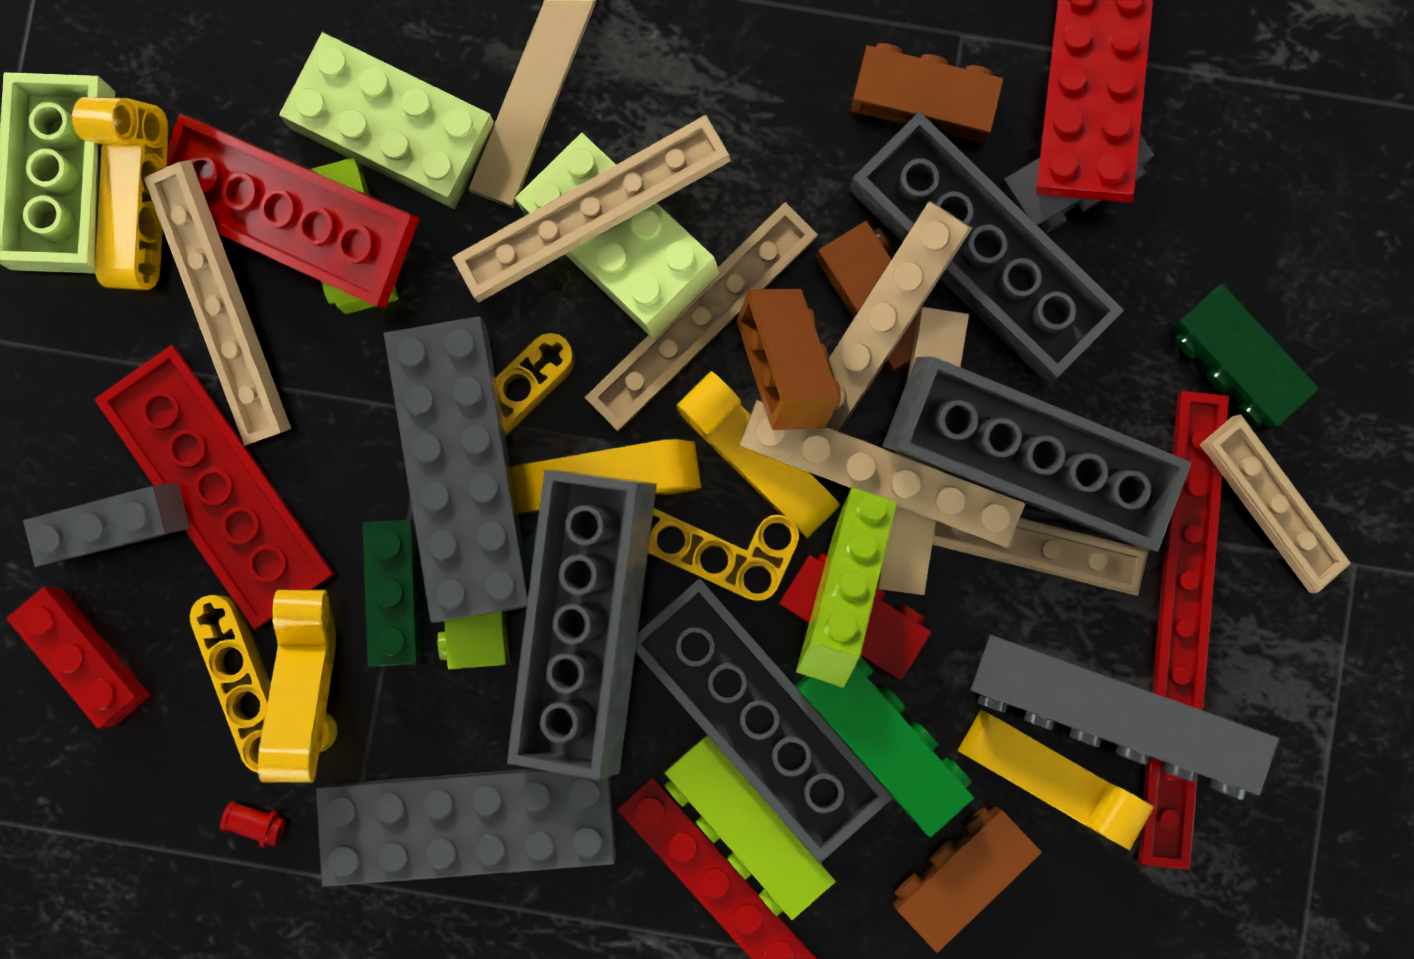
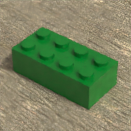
(890, 747)

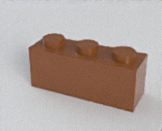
(950, 97)
(854, 268)
(788, 359)
(965, 876)

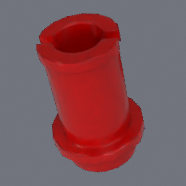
(253, 824)

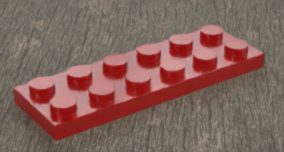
(1095, 99)
(296, 212)
(228, 499)

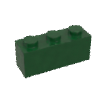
(1243, 359)
(393, 593)

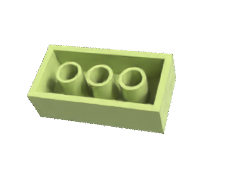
(388, 120)
(48, 174)
(642, 263)

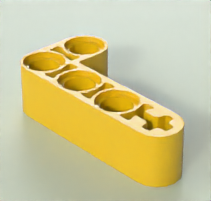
(127, 222)
(515, 412)
(721, 421)
(664, 462)
(739, 560)
(250, 678)
(298, 686)
(1055, 779)

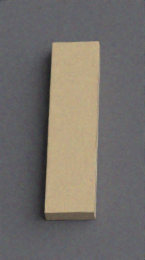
(1275, 503)

